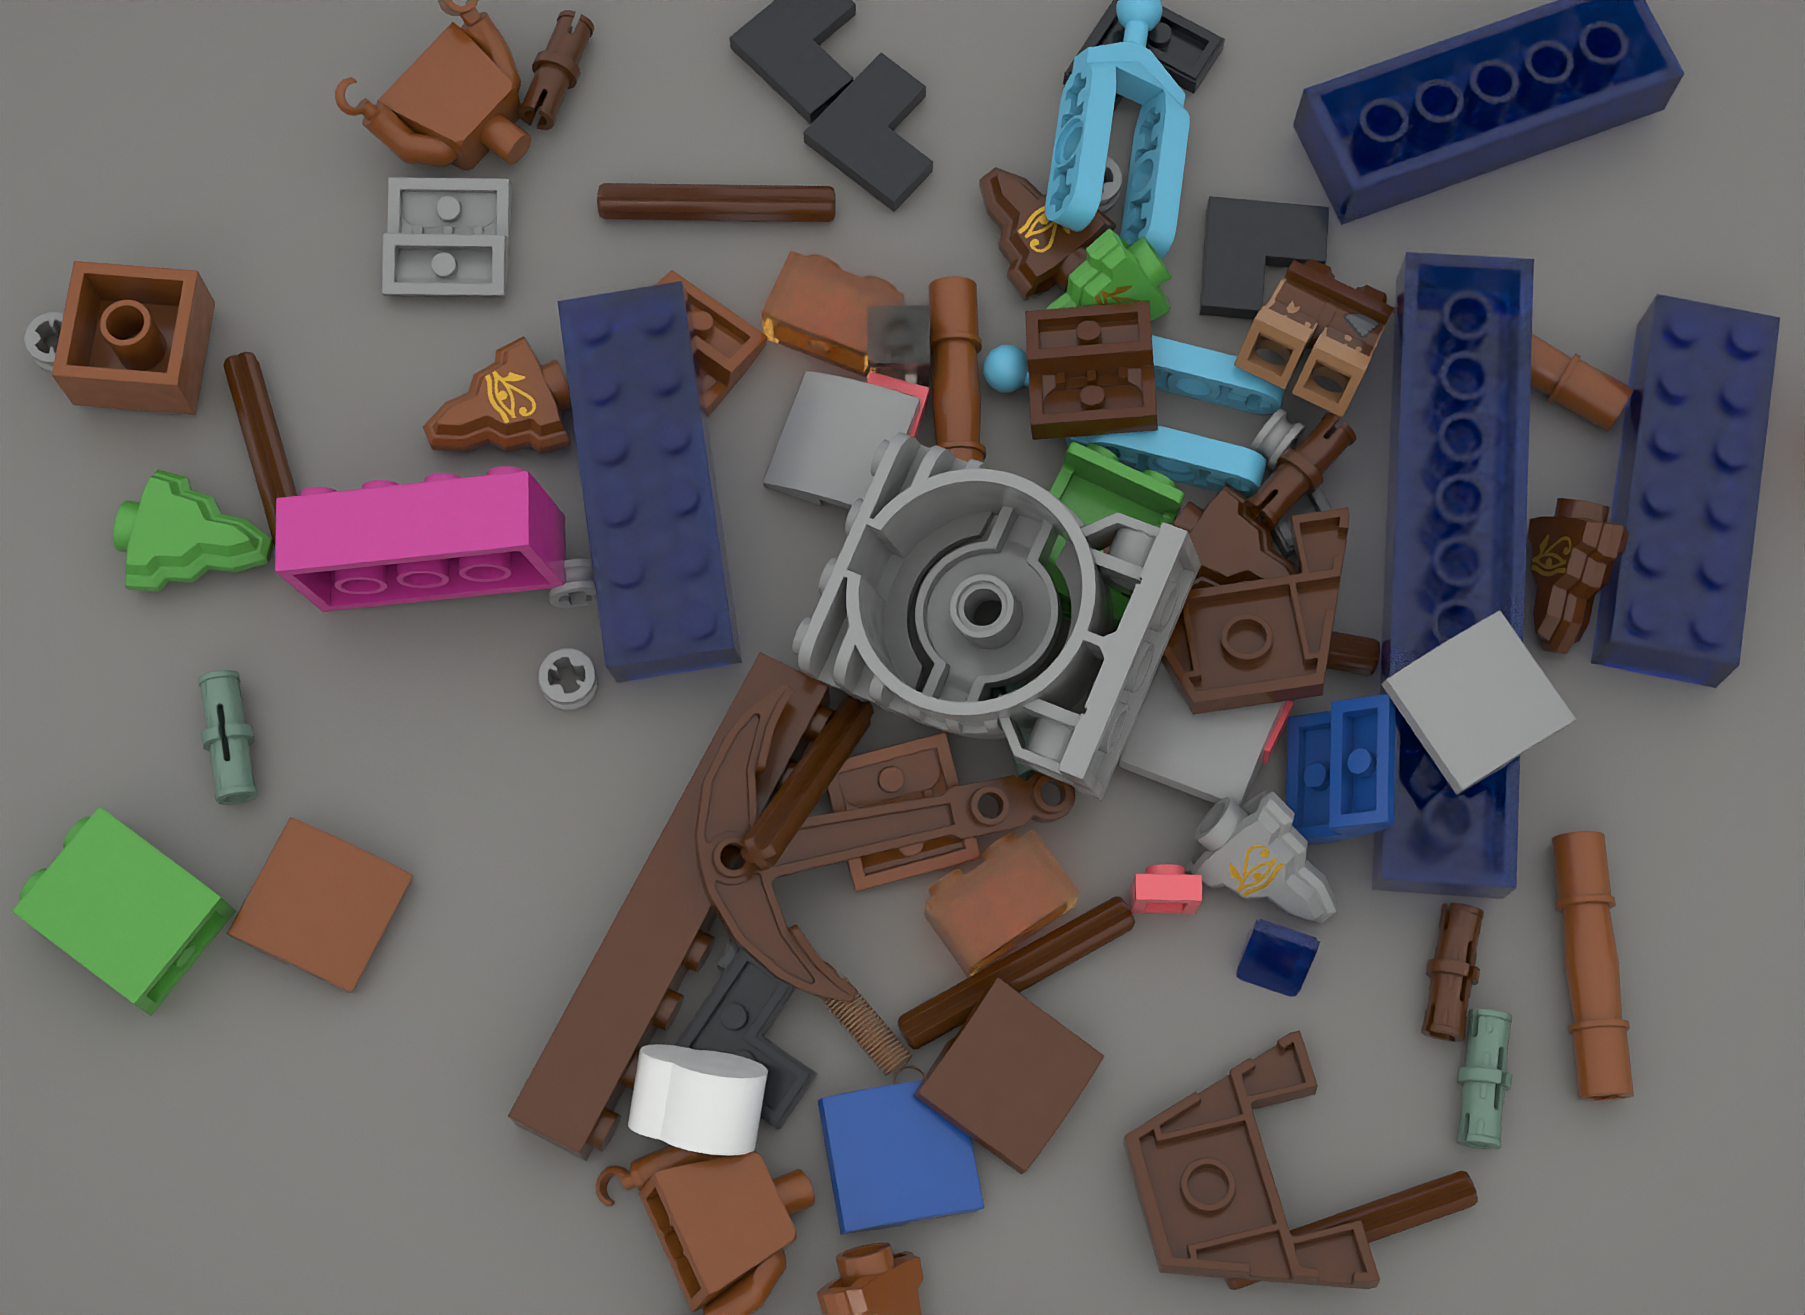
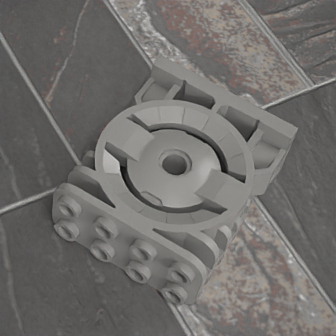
(933, 502)

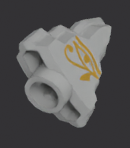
(1261, 857)

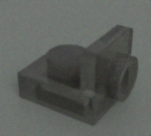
(900, 340)

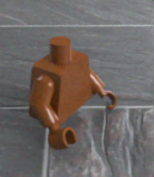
(452, 99)
(717, 1222)

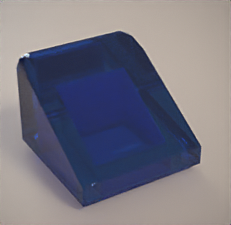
(1276, 957)

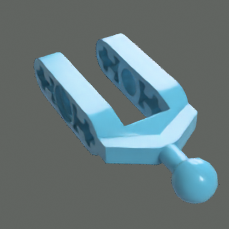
(1085, 131)
(1174, 453)

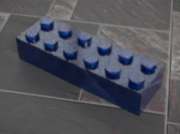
(1483, 101)
(648, 483)
(1688, 491)

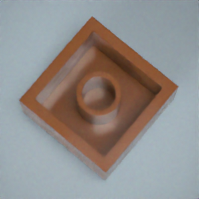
(134, 337)

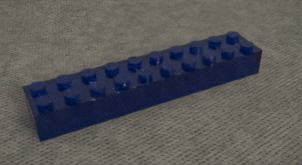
(1454, 544)

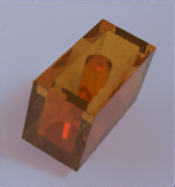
(825, 311)
(999, 901)

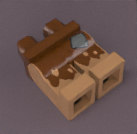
(1319, 315)

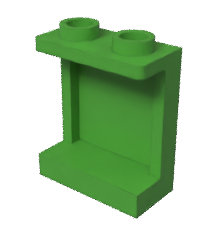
(1099, 485)
(123, 910)

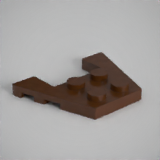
(1263, 635)
(1214, 1193)

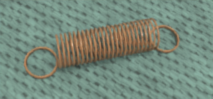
(871, 1032)

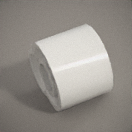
(698, 1099)

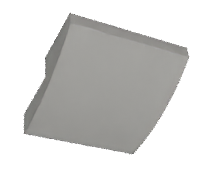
(447, 237)
(833, 438)
(1478, 702)
(1198, 753)

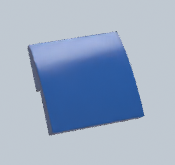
(1342, 769)
(895, 1159)

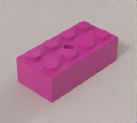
(420, 540)

